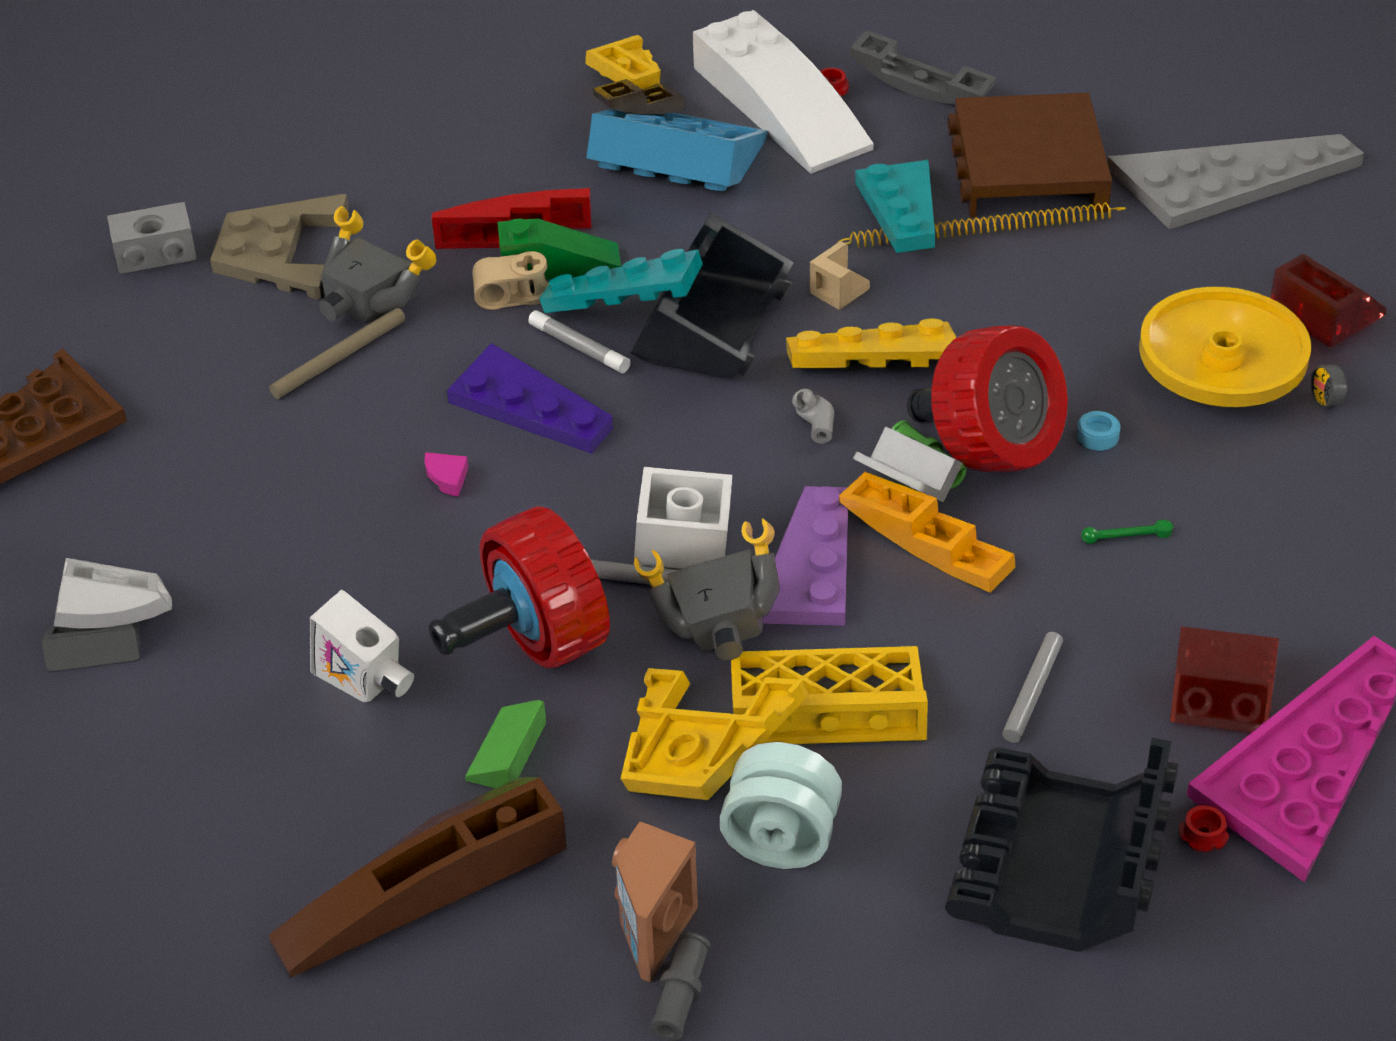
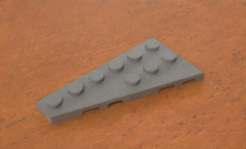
(1214, 179)

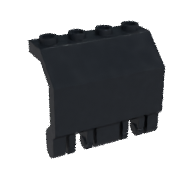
(1060, 851)

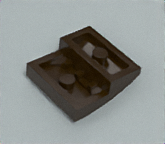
(630, 98)

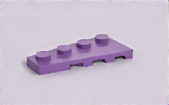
(813, 562)

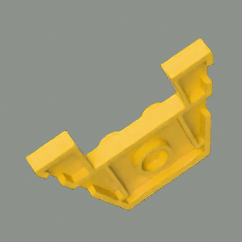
(697, 750)

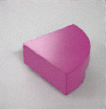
(447, 471)

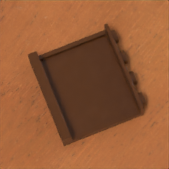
(1028, 147)

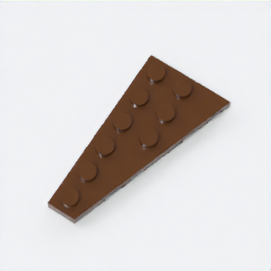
(53, 415)

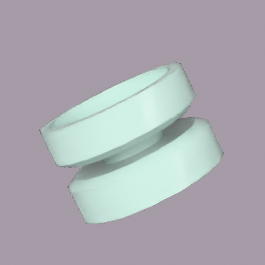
(781, 805)

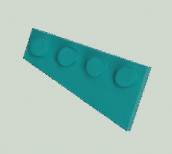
(900, 202)
(672, 272)

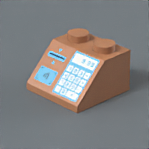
(654, 893)

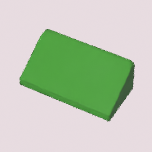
(508, 744)

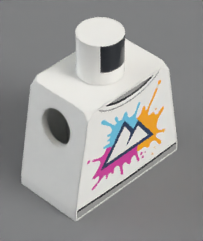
(355, 650)

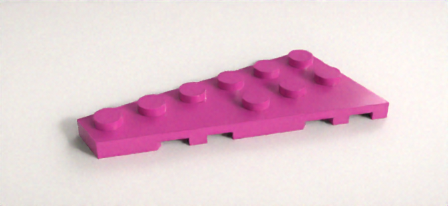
(1300, 765)

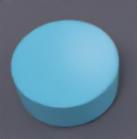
(1098, 430)

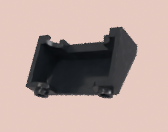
(719, 315)

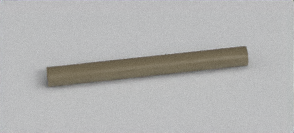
(336, 353)

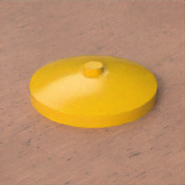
(1224, 346)

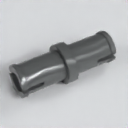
(680, 986)

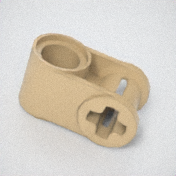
(507, 282)

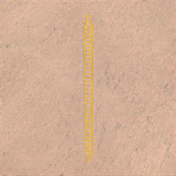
(1001, 219)

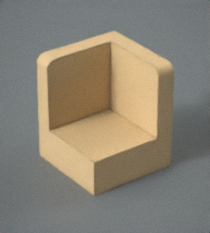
(833, 280)

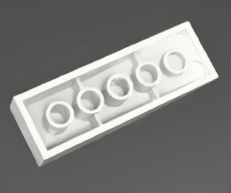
(779, 90)

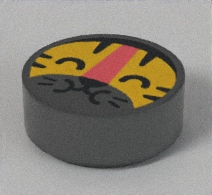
(1328, 385)

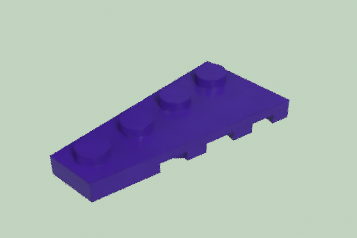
(525, 398)

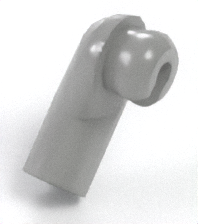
(817, 412)

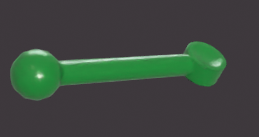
(1162, 529)

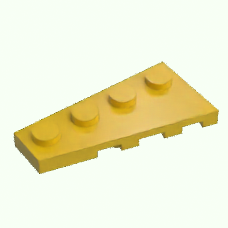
(871, 346)

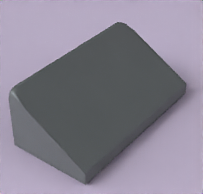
(87, 647)

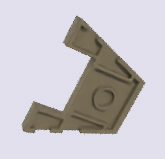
(264, 240)

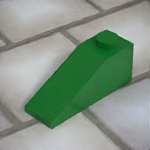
(564, 248)

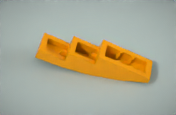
(918, 527)

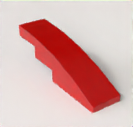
(476, 222)

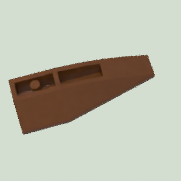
(426, 871)

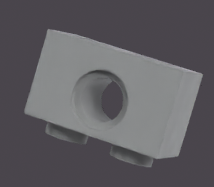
(151, 237)

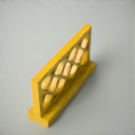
(832, 713)

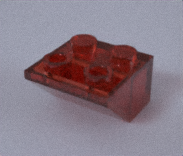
(1323, 300)
(1223, 679)

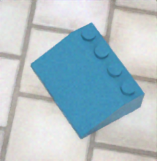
(674, 146)

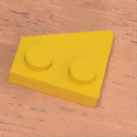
(625, 61)

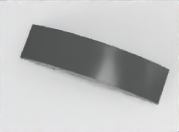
(880, 58)

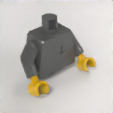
(366, 278)
(720, 598)

